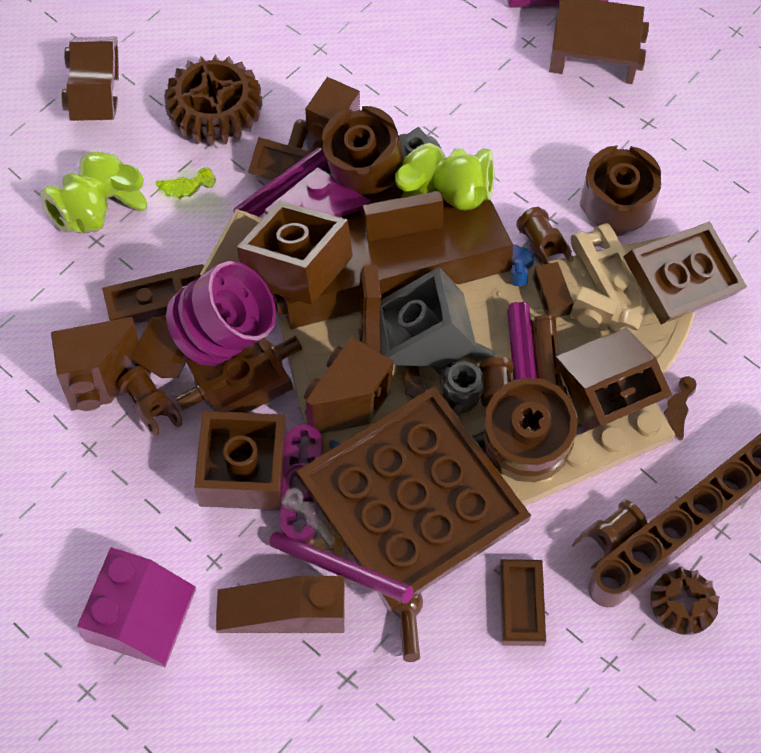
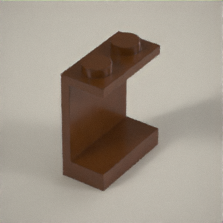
(600, 33)

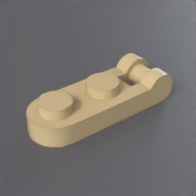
(609, 267)

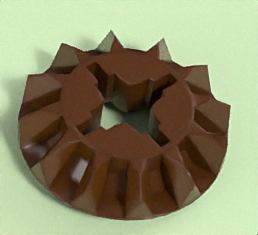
(672, 613)

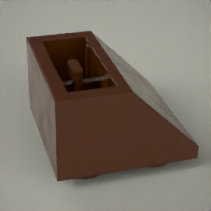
(612, 378)
(350, 389)

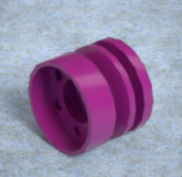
(221, 313)

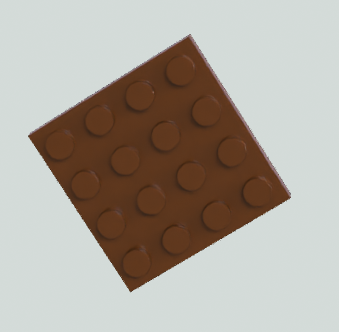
(413, 495)

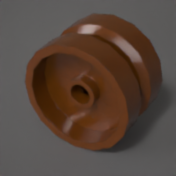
(512, 415)

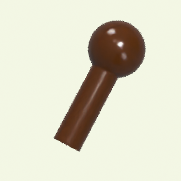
(408, 627)

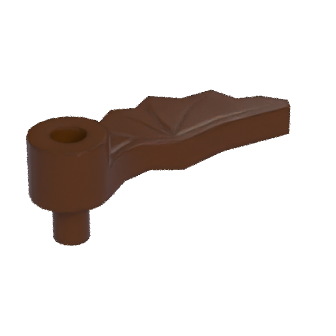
(414, 382)
(677, 408)

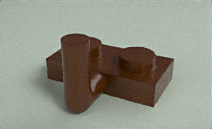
(274, 158)

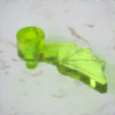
(187, 187)

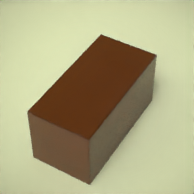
(552, 290)

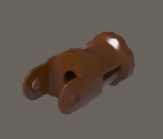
(543, 237)
(148, 399)
(615, 528)

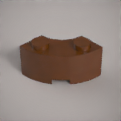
(91, 78)

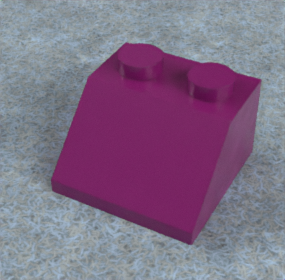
(136, 608)

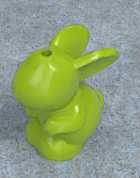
(461, 177)
(83, 198)

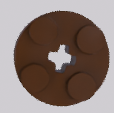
(362, 150)
(621, 188)

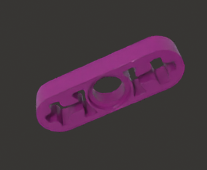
(291, 455)

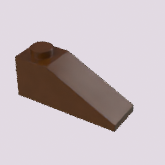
(283, 606)

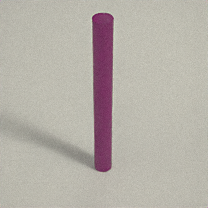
(342, 567)

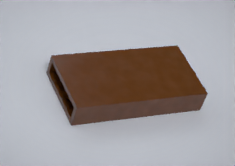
(466, 249)

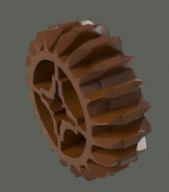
(195, 111)

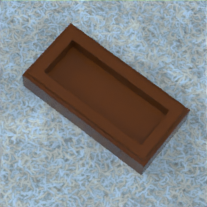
(403, 216)
(522, 602)

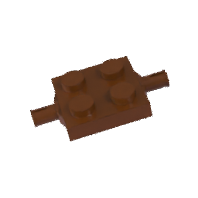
(243, 380)

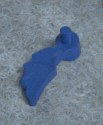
(522, 262)

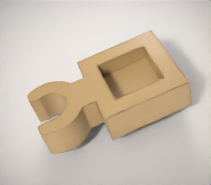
(600, 312)

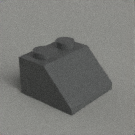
(426, 323)

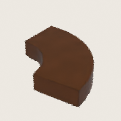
(370, 307)

